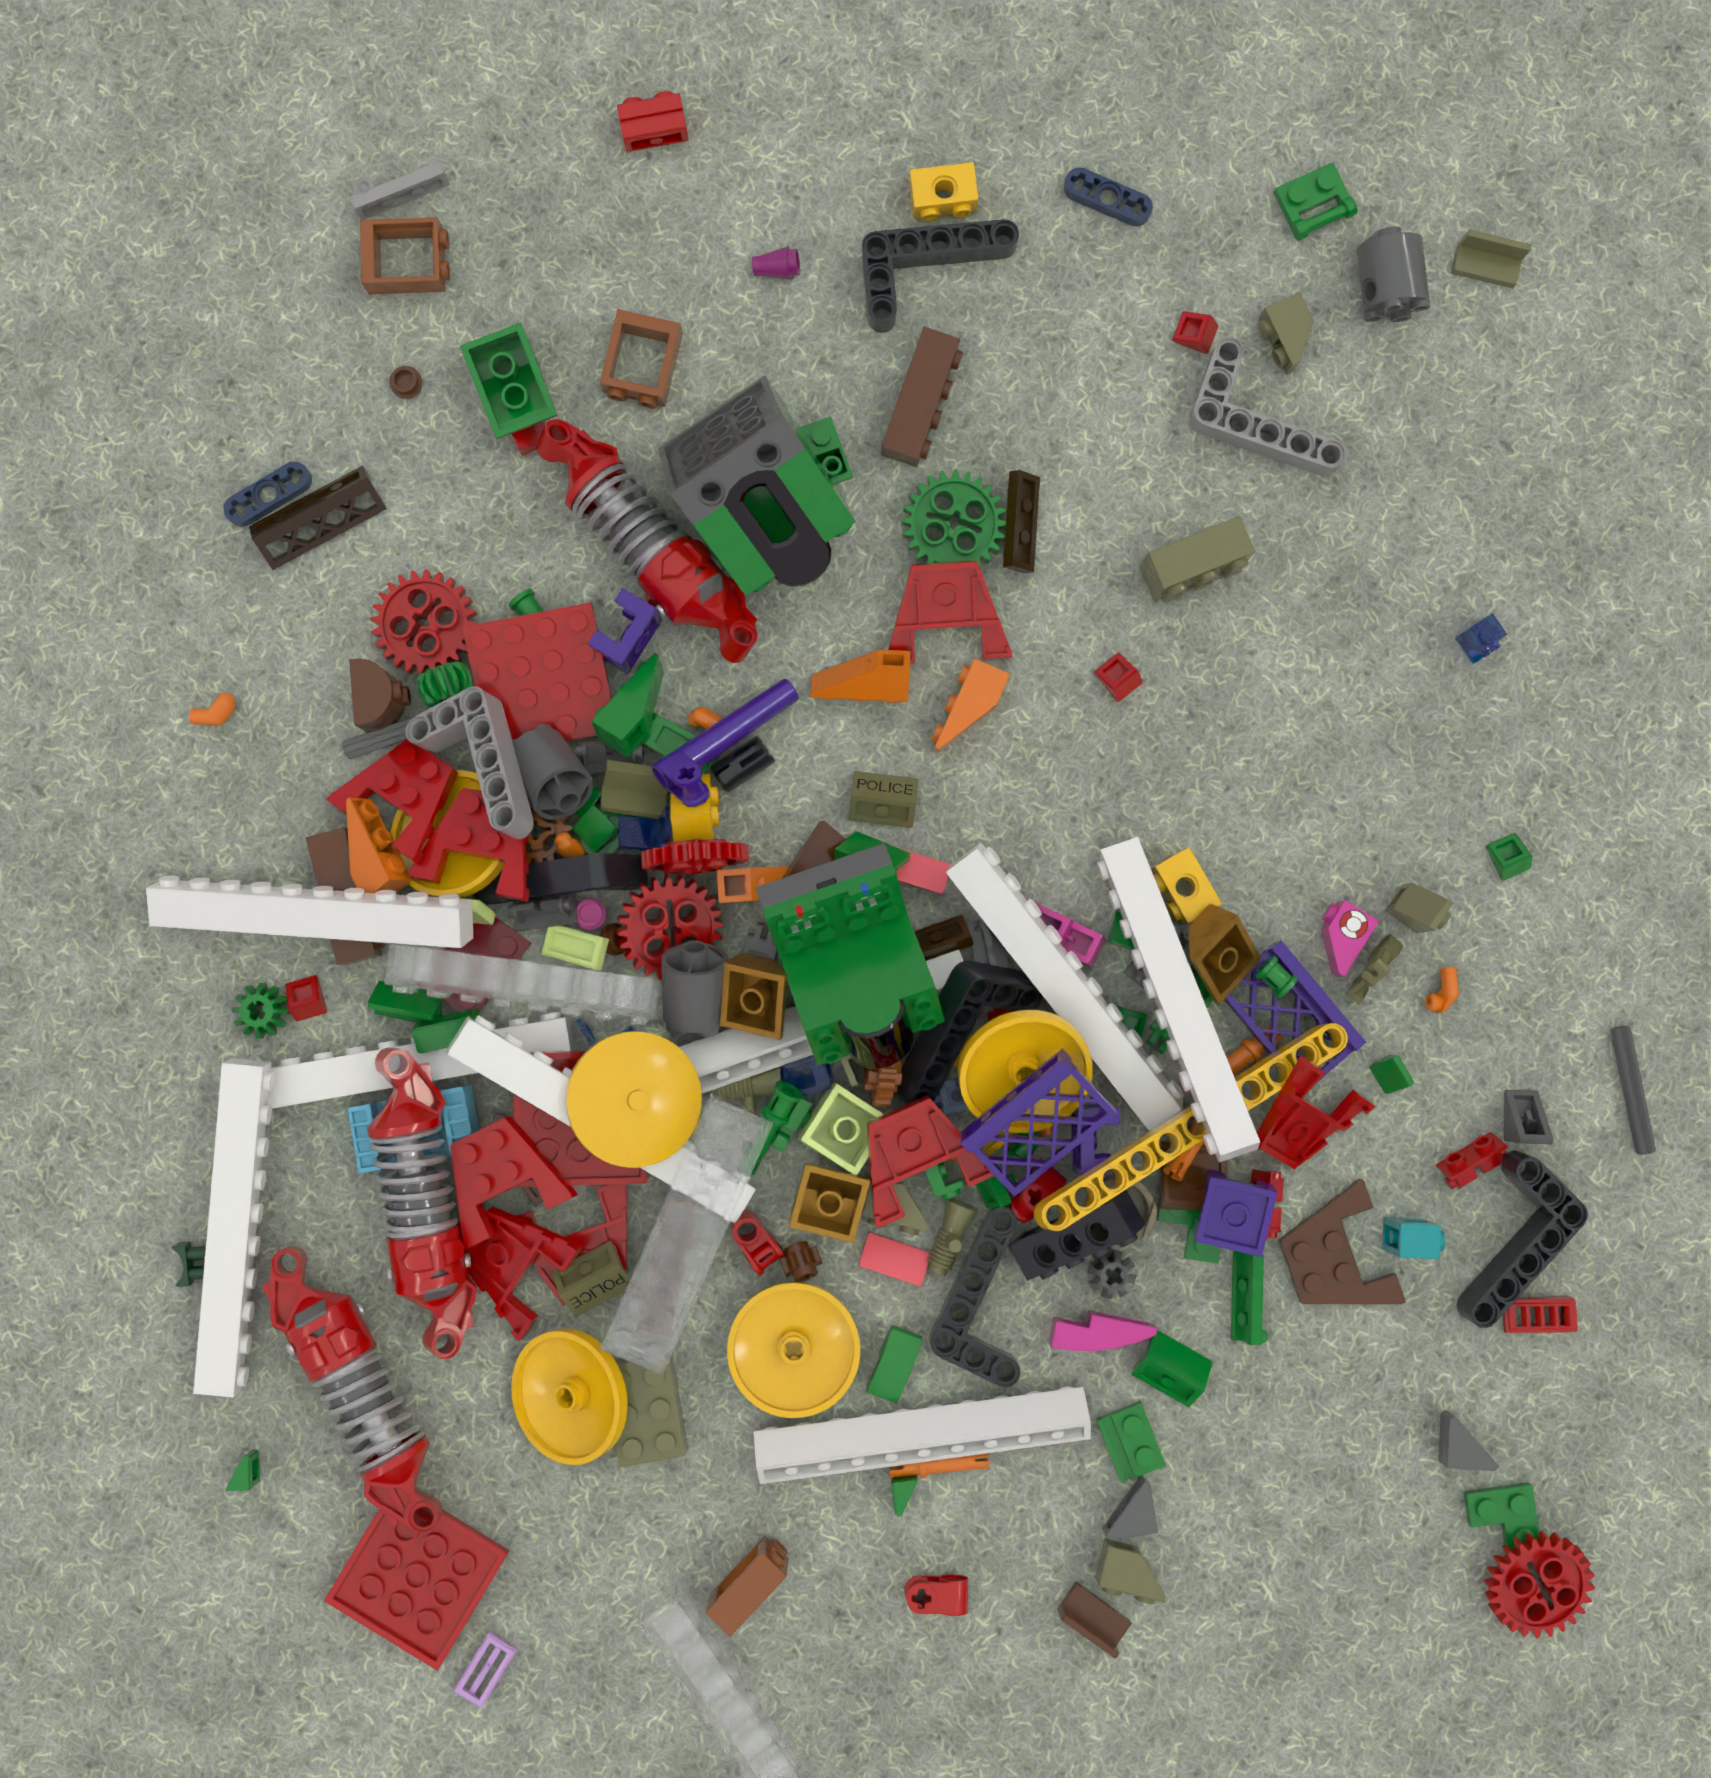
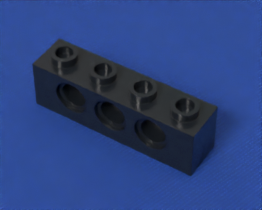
(1037, 1259)

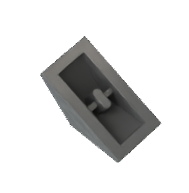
(1525, 1118)
(1459, 1448)
(1134, 1514)

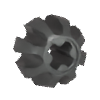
(1110, 1285)

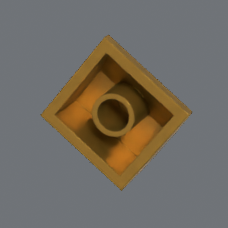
(1221, 950)
(754, 995)
(829, 1202)

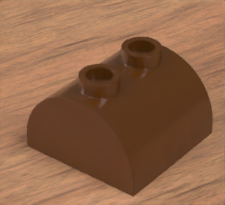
(376, 696)

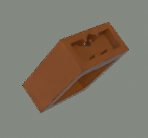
(405, 228)
(649, 328)
(748, 1585)

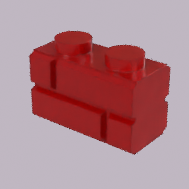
(652, 121)

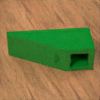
(630, 712)

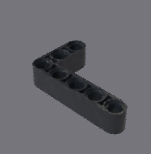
(926, 255)
(575, 875)
(961, 1000)
(1525, 1242)
(972, 1298)

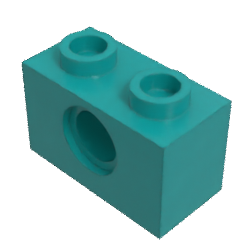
(1412, 1238)

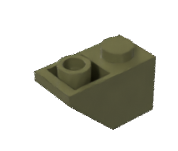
(1287, 328)
(1419, 908)
(913, 1217)
(1126, 1571)

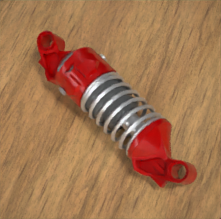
(665, 562)
(421, 1233)
(339, 1356)

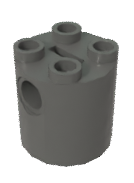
(1393, 275)
(551, 773)
(693, 988)

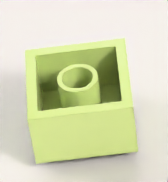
(840, 1129)

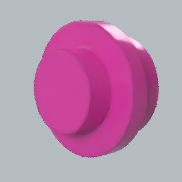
(591, 913)

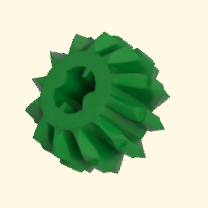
(443, 682)
(250, 1015)

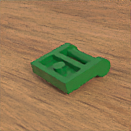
(1310, 192)

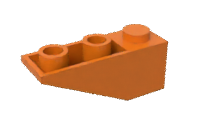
(873, 676)
(976, 699)
(372, 858)
(740, 884)

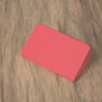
(924, 873)
(894, 1259)

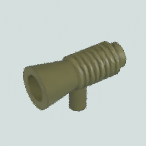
(748, 1088)
(950, 1236)

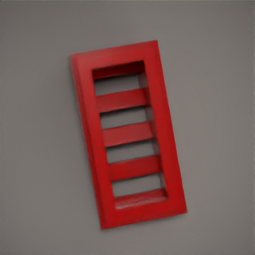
(1568, 1313)

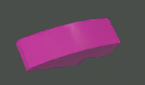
(1075, 937)
(1098, 1333)

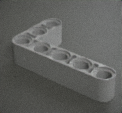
(1253, 423)
(483, 721)

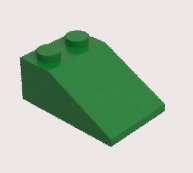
(508, 380)

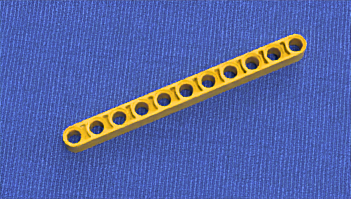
(1176, 1129)

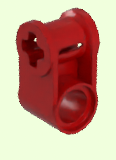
(1025, 1202)
(758, 1246)
(942, 1595)

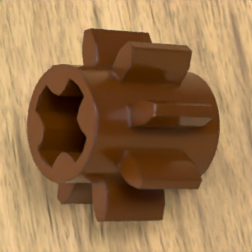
(801, 1261)

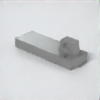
(373, 199)

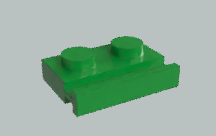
(1130, 1442)

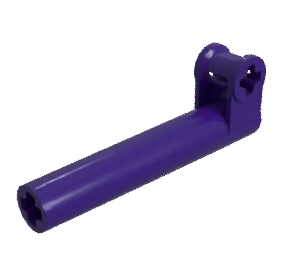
(681, 768)

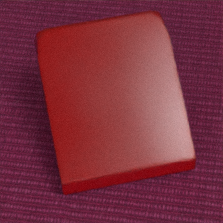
(1196, 331)
(528, 438)
(1119, 677)
(305, 998)

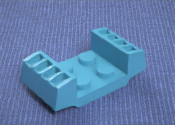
(458, 1122)

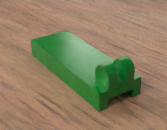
(1247, 1299)

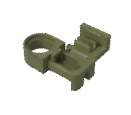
(1378, 963)

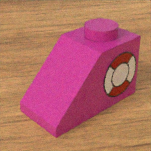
(1345, 934)

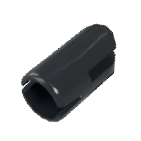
(742, 764)

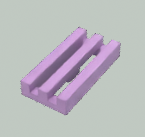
(500, 1644)

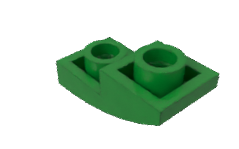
(894, 1364)

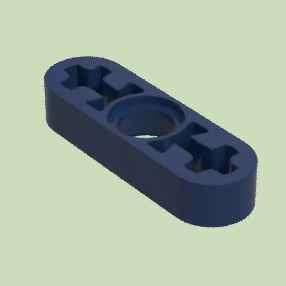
(1125, 215)
(282, 473)

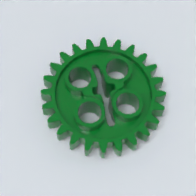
(961, 495)

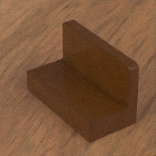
(1093, 1618)

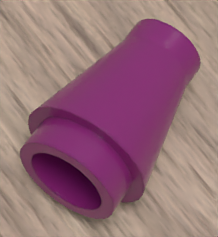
(778, 263)

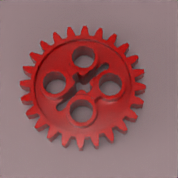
(399, 607)
(695, 856)
(640, 930)
(1512, 1598)

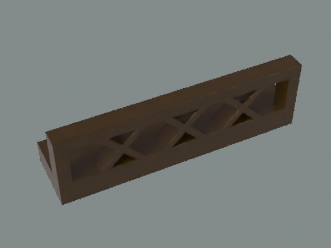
(312, 507)

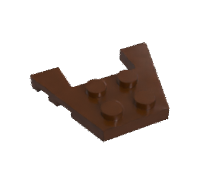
(1323, 1259)

